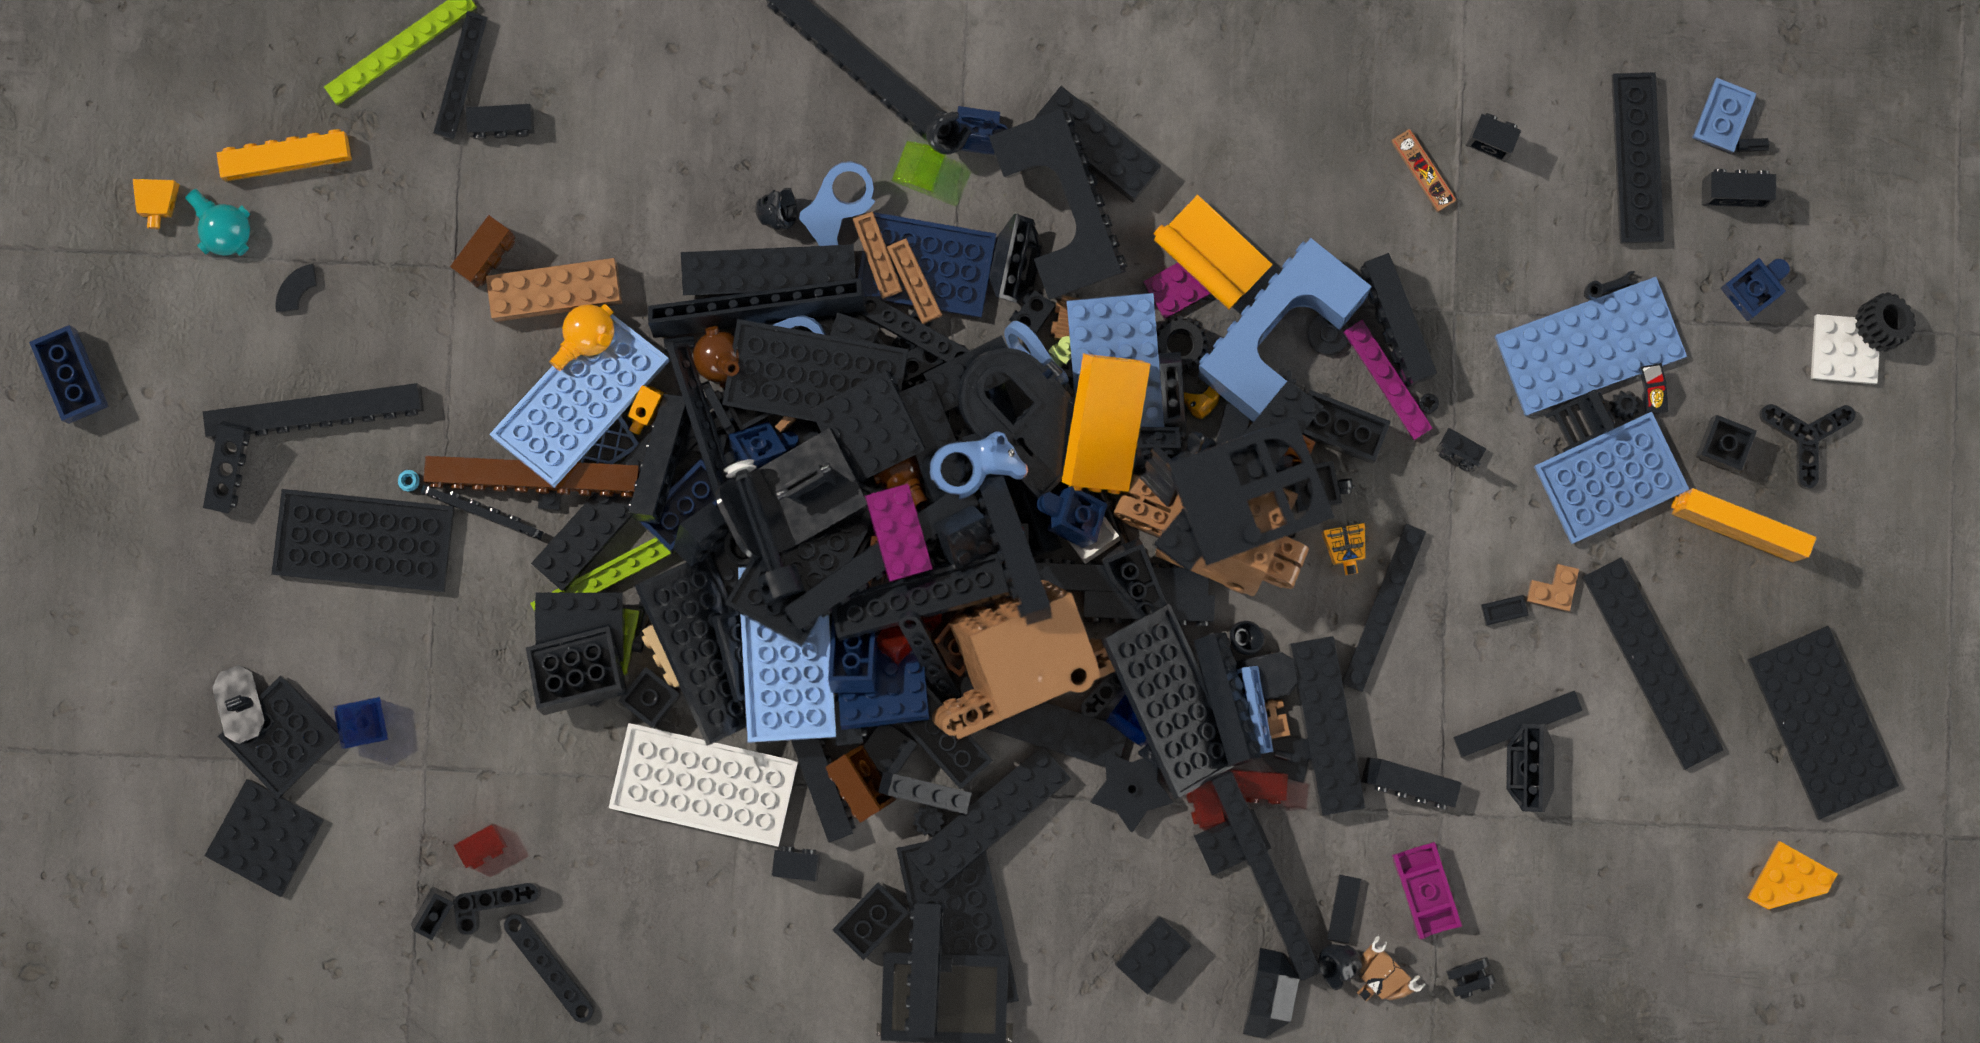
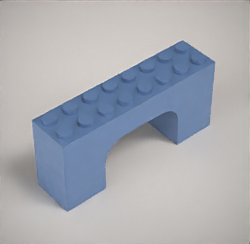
(1307, 280)

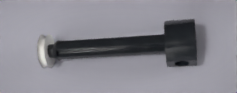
(780, 582)

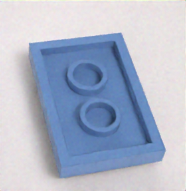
(1724, 115)

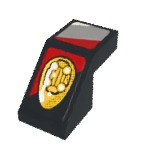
(1655, 389)

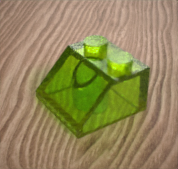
(919, 167)

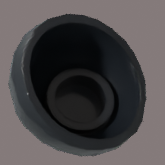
(1246, 637)

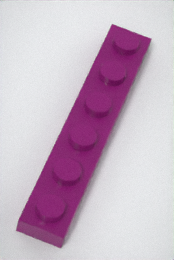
(1387, 380)

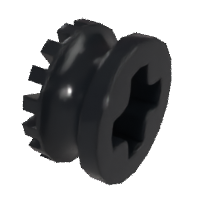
(1431, 397)

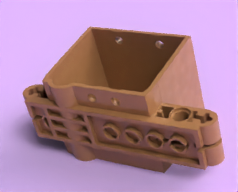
(1273, 562)
(1019, 663)

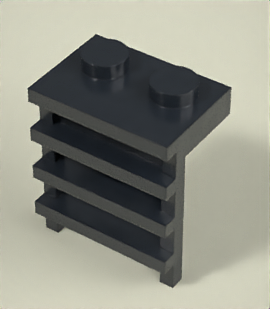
(1594, 413)

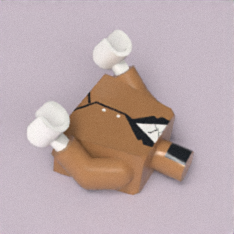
(1384, 975)

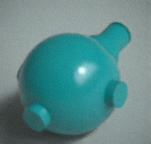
(221, 227)

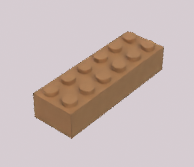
(553, 289)

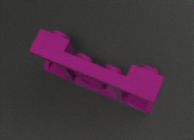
(1426, 890)

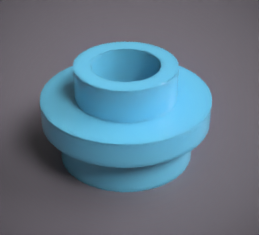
(402, 480)

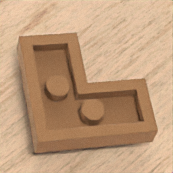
(1557, 595)

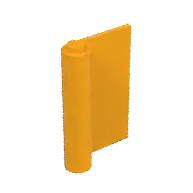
(1212, 252)

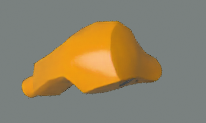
(1201, 404)

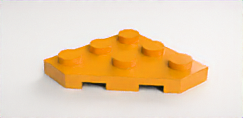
(1790, 878)

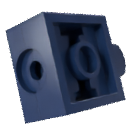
(1757, 286)
(760, 444)
(1073, 515)

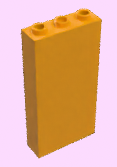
(1105, 423)
(1743, 525)

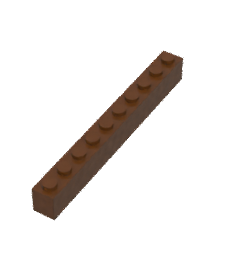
(516, 475)

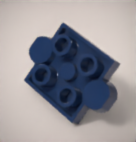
(982, 124)

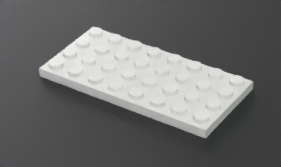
(703, 785)

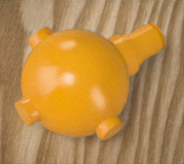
(585, 332)

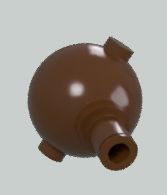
(715, 356)
(904, 473)

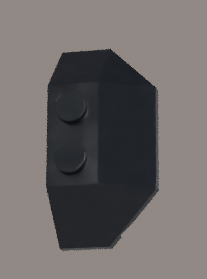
(1013, 261)
(1531, 768)
(1271, 994)

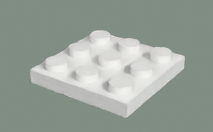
(1841, 353)

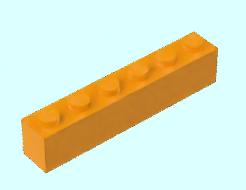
(284, 155)

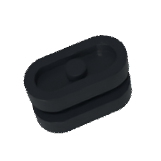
(1483, 982)

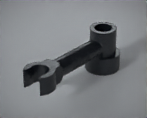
(1599, 288)
(638, 642)

